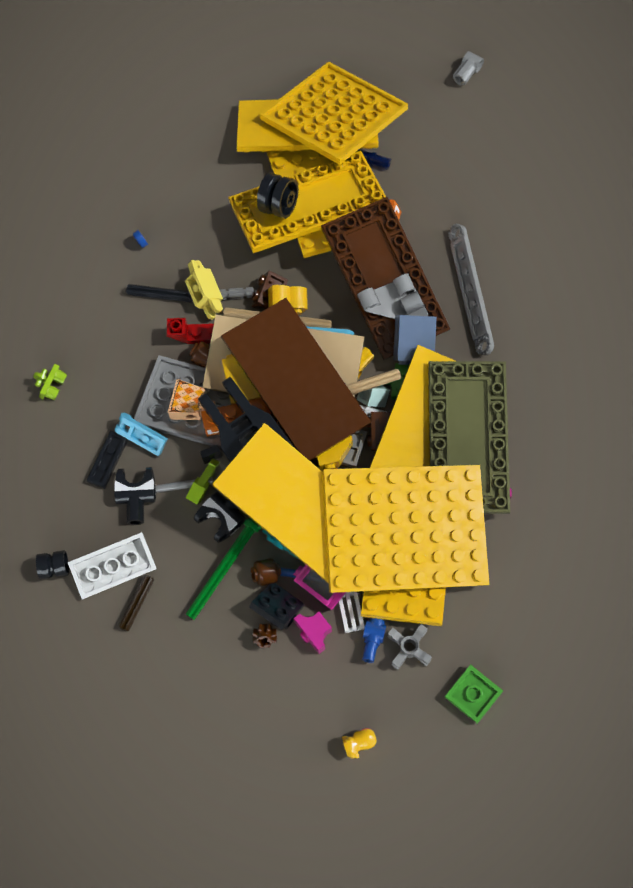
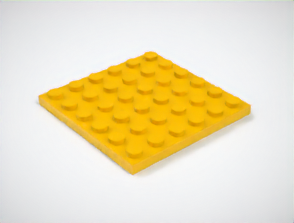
(334, 112)

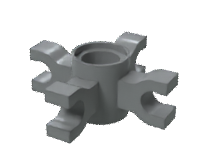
(422, 656)

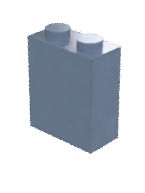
(412, 332)

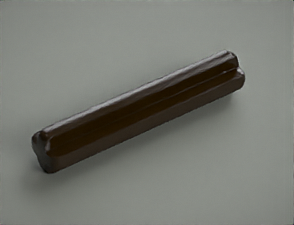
(136, 602)

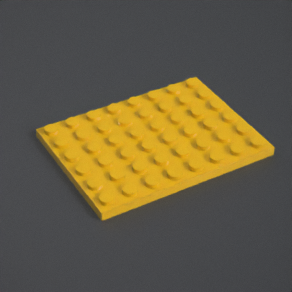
(405, 528)

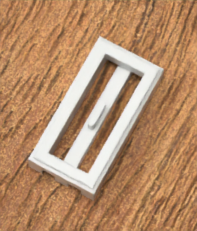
(354, 627)

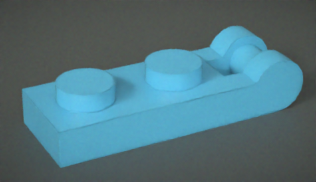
(140, 434)

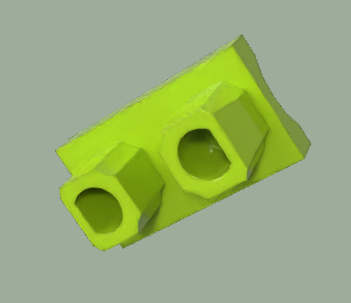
(48, 390)

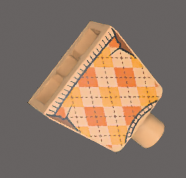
(184, 401)

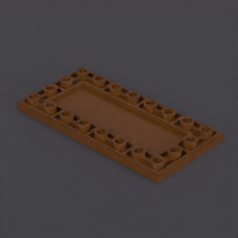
(372, 254)
(295, 380)

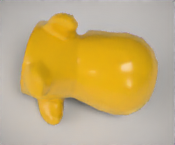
(361, 740)

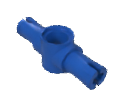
(373, 636)

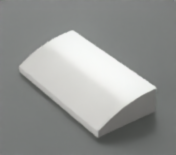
(112, 565)

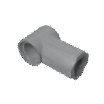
(470, 64)

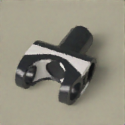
(135, 494)
(225, 511)

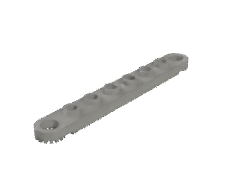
(471, 290)

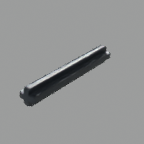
(160, 293)

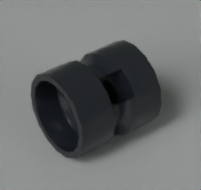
(49, 565)

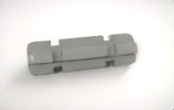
(237, 293)

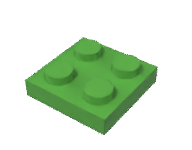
(473, 694)

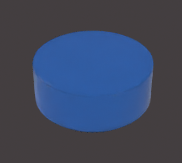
(140, 239)

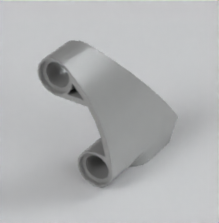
(393, 299)

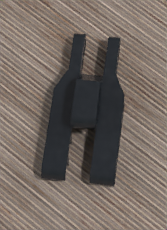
(240, 431)

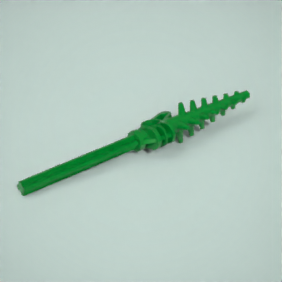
(250, 527)

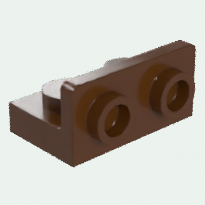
(265, 281)
(377, 425)

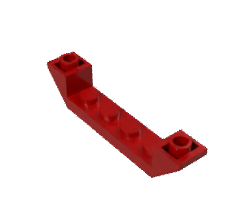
(188, 333)

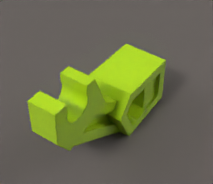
(201, 484)

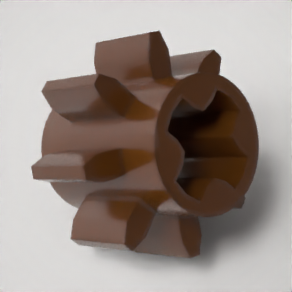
(264, 635)

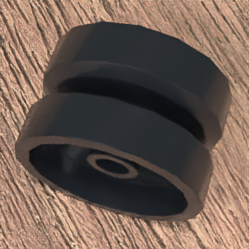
(277, 195)

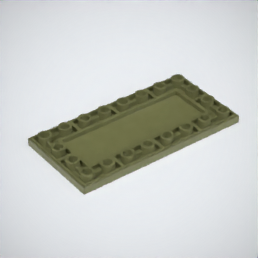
(472, 424)

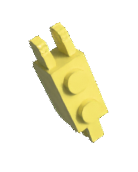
(204, 289)

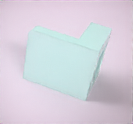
(374, 397)

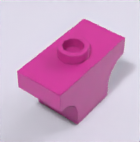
(313, 630)

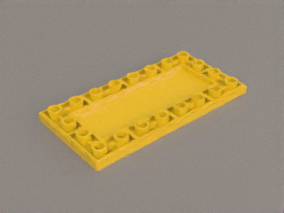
(259, 136)
(323, 196)
(407, 429)
(281, 495)

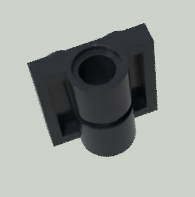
(277, 606)

